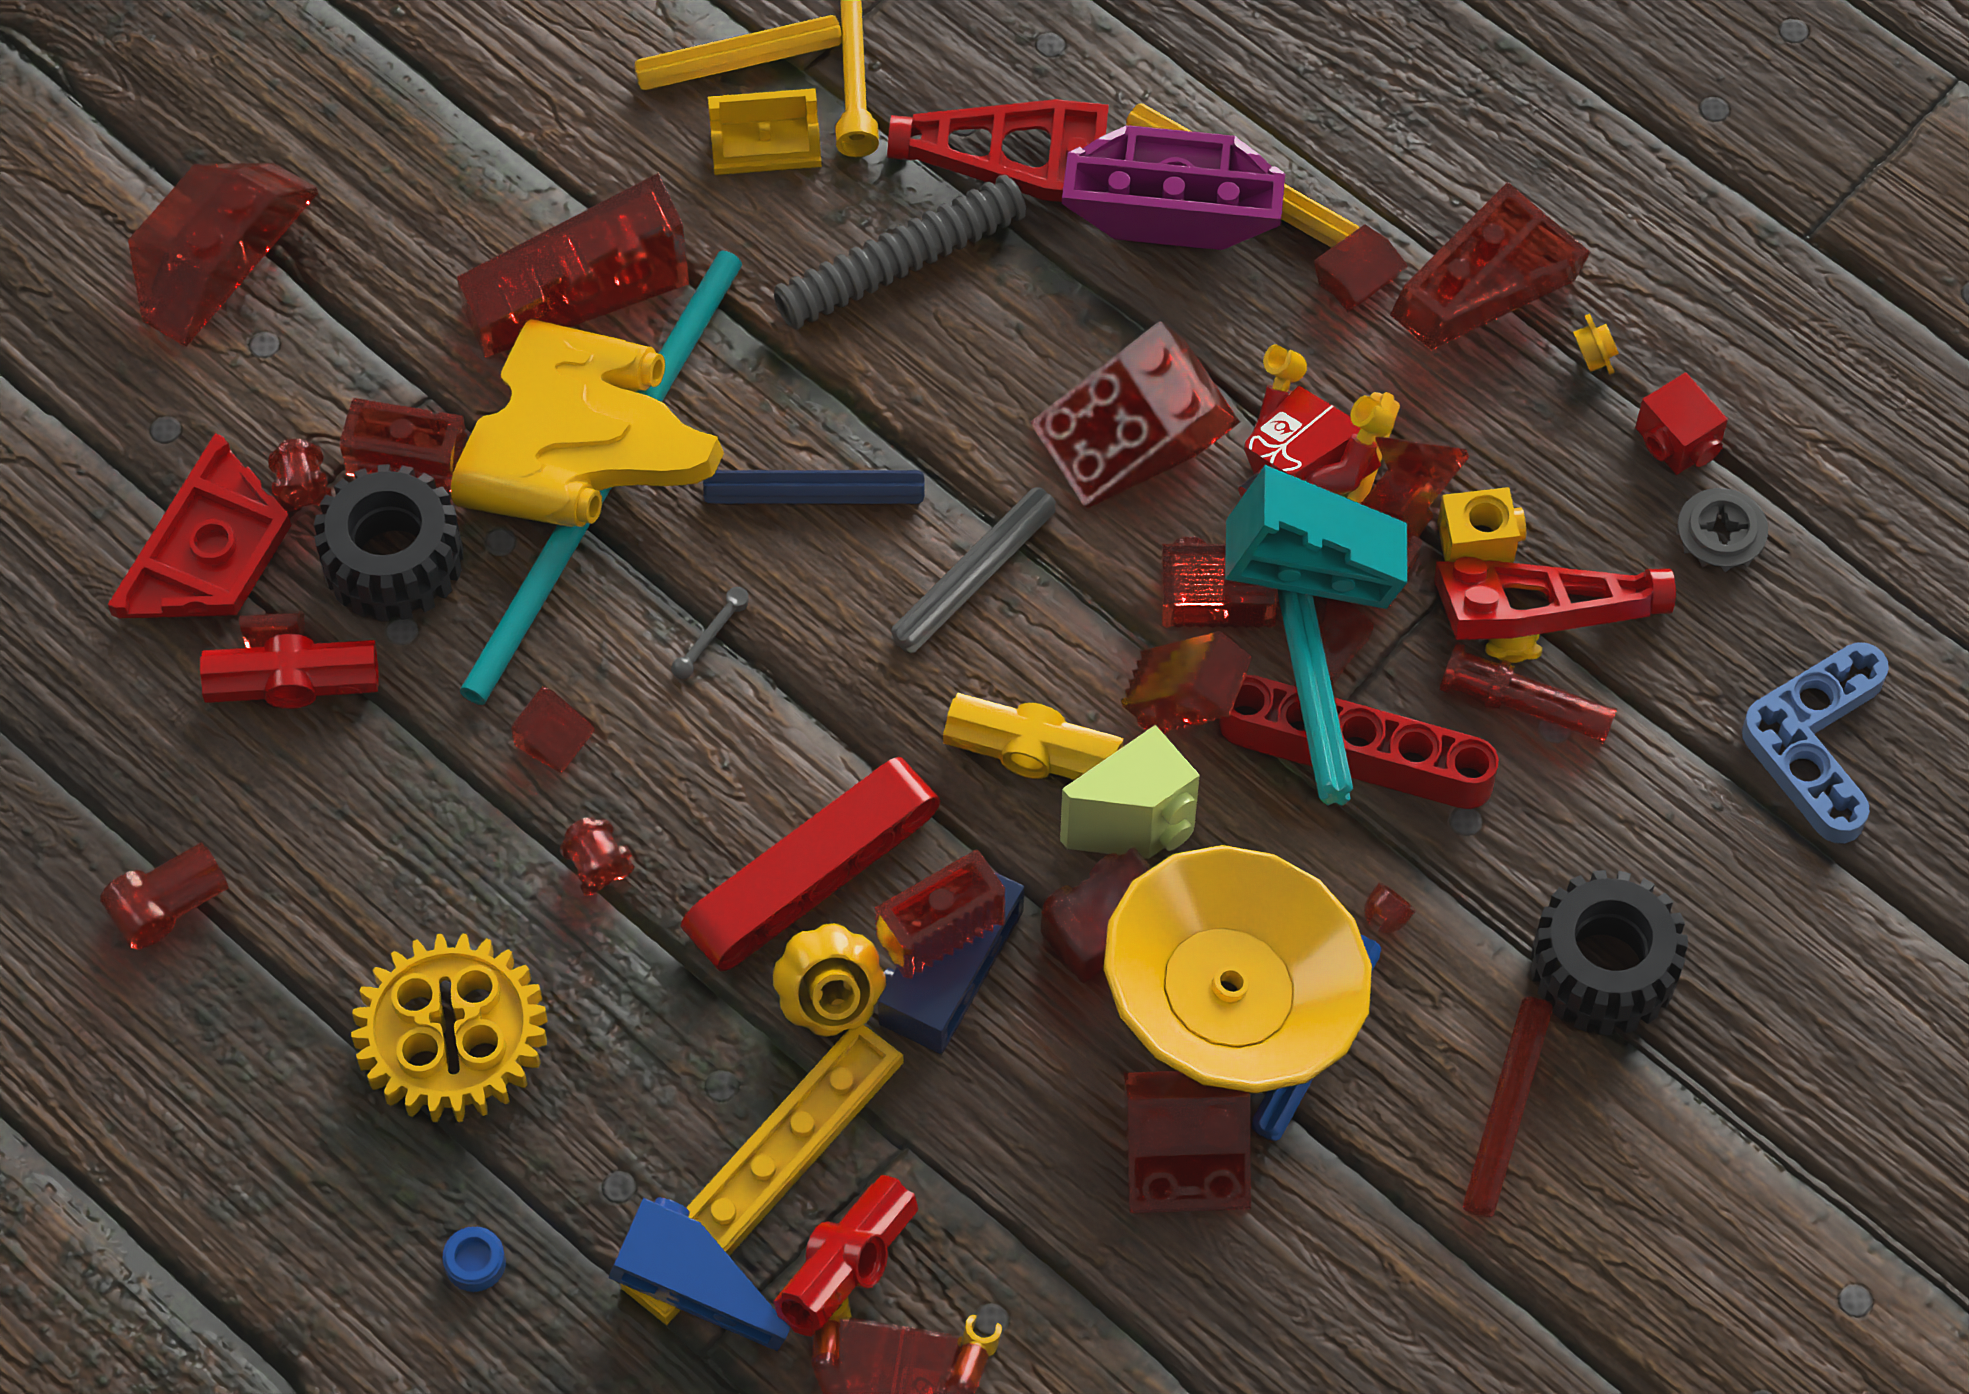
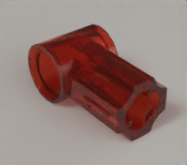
(150, 903)

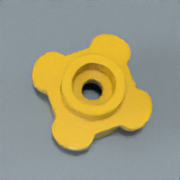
(1596, 345)
(1514, 649)

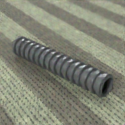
(899, 252)

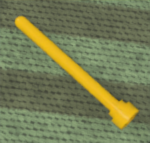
(856, 129)

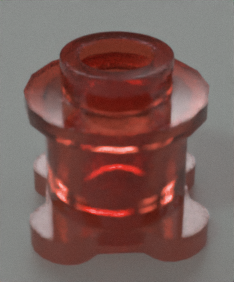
(298, 474)
(596, 854)

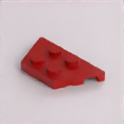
(206, 544)

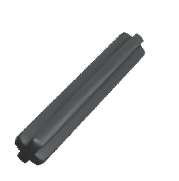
(973, 570)

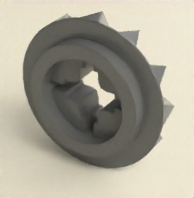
(1740, 516)

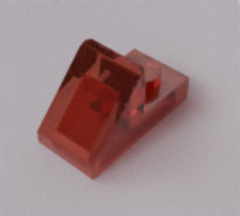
(1413, 477)

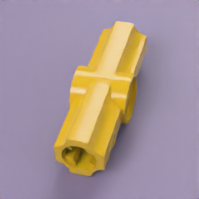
(1026, 739)

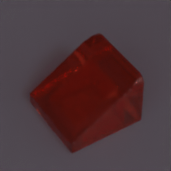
(260, 627)
(551, 730)

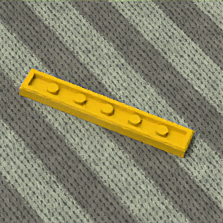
(788, 1144)

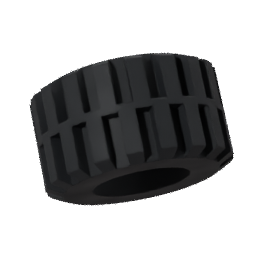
(383, 504)
(1615, 910)

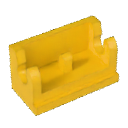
(764, 131)

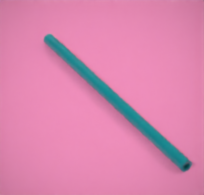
(566, 538)

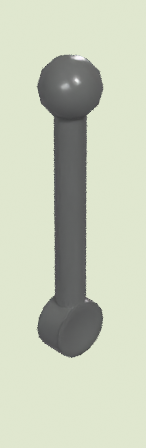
(736, 601)

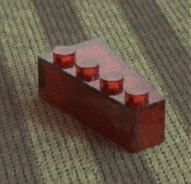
(580, 267)

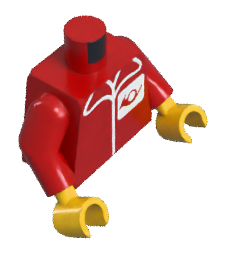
(1311, 436)

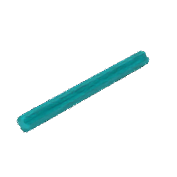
(1316, 697)

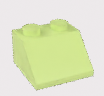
(1132, 799)

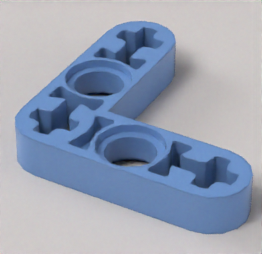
(1801, 724)

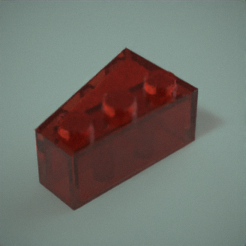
(1488, 269)

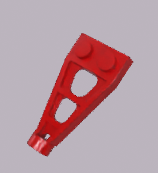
(1067, 123)
(1480, 609)

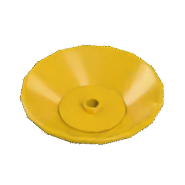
(1249, 924)

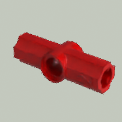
(289, 671)
(846, 1255)

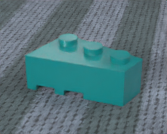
(1314, 542)

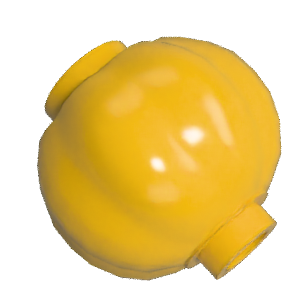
(829, 980)

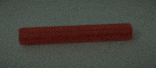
(1507, 1107)

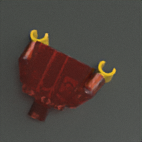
(897, 1359)

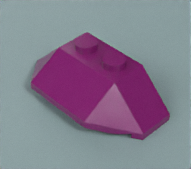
(1174, 187)

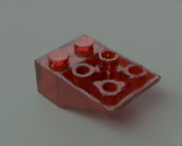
(1135, 417)

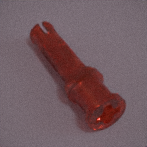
(1500, 686)

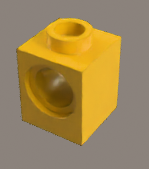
(1485, 507)

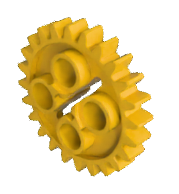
(504, 1019)

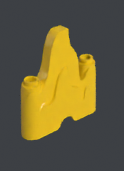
(576, 430)

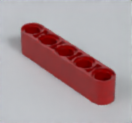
(1375, 763)
(810, 864)

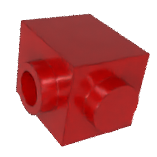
(1681, 424)

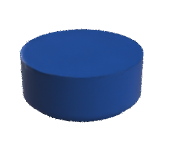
(474, 1259)

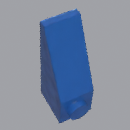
(688, 1269)

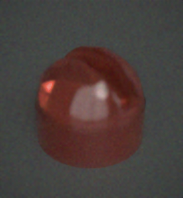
(1389, 906)

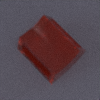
(1358, 267)

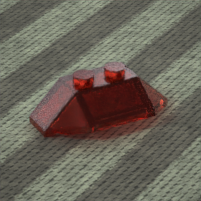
(209, 240)

